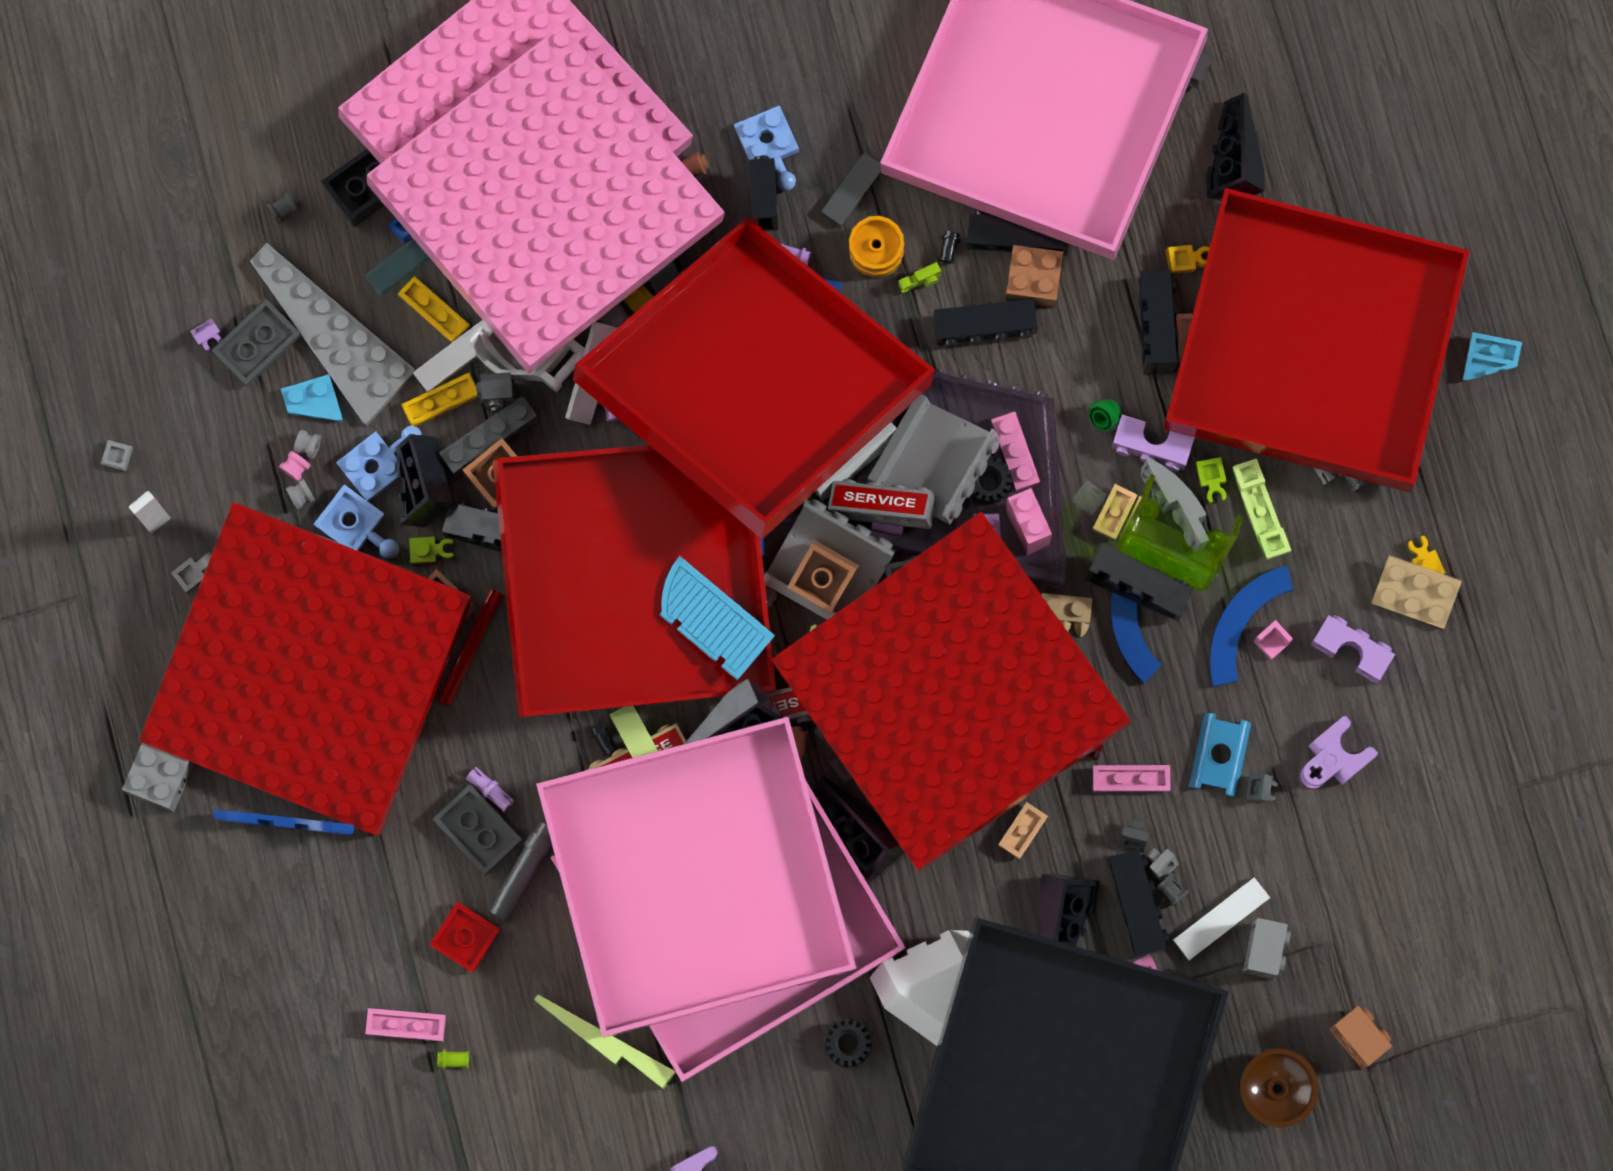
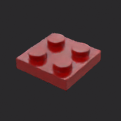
(465, 937)

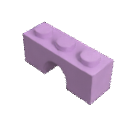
(1131, 440)
(1373, 656)

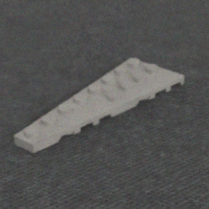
(351, 354)

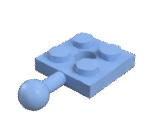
(780, 147)
(374, 449)
(367, 520)

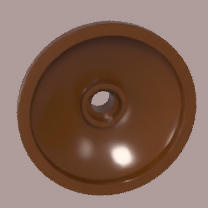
(1297, 1084)

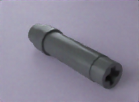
(536, 848)

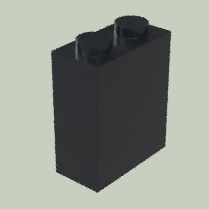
(763, 192)

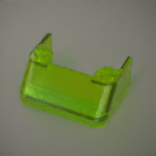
(1166, 548)

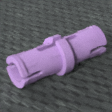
(490, 789)

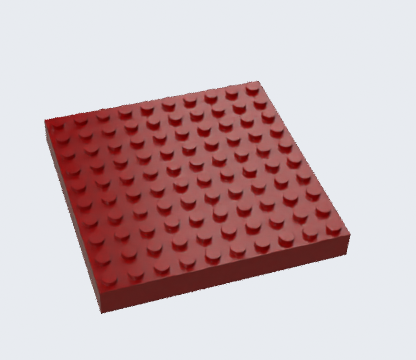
(1317, 340)
(753, 376)
(587, 574)
(306, 668)
(951, 691)

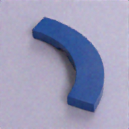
(1236, 617)
(1130, 640)
(281, 821)

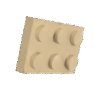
(1416, 591)

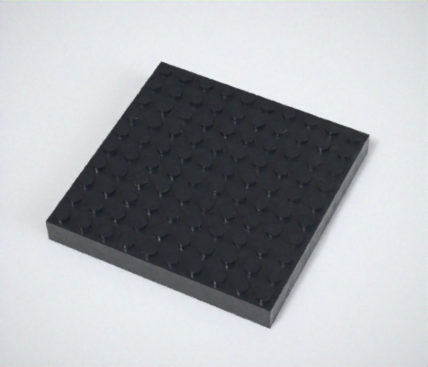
(1063, 1061)

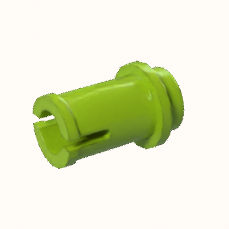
(453, 1059)

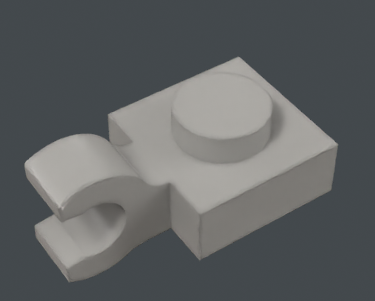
(191, 573)

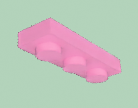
(1015, 451)
(1131, 778)
(405, 1024)

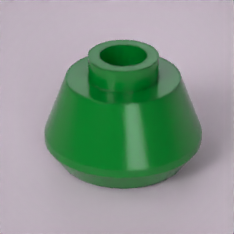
(1105, 414)

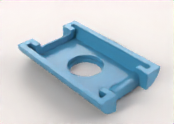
(1209, 772)

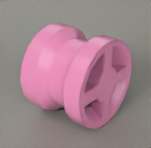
(294, 466)

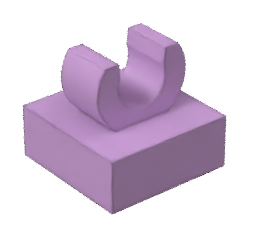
(205, 332)

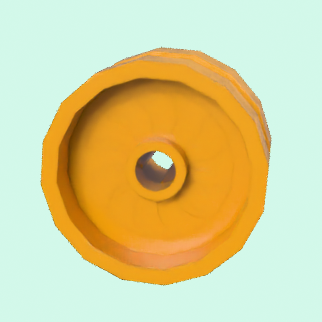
(872, 232)

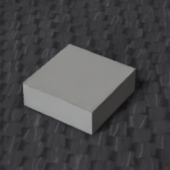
(116, 455)

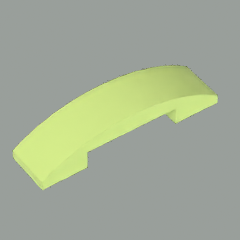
(1260, 509)
(633, 732)

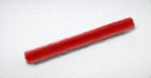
(470, 647)

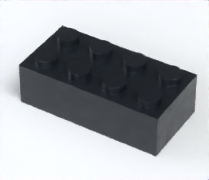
(350, 189)

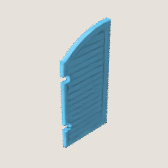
(712, 619)

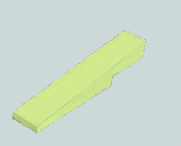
(610, 1047)

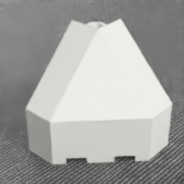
(922, 983)

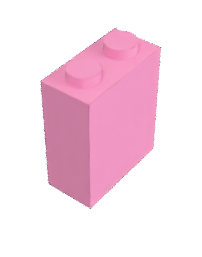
(1028, 521)

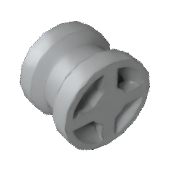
(307, 444)
(300, 494)

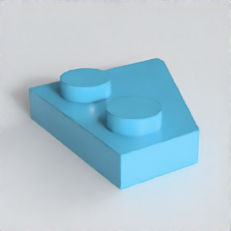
(1490, 355)
(313, 399)

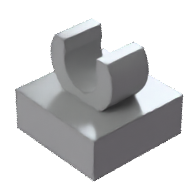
(1162, 864)

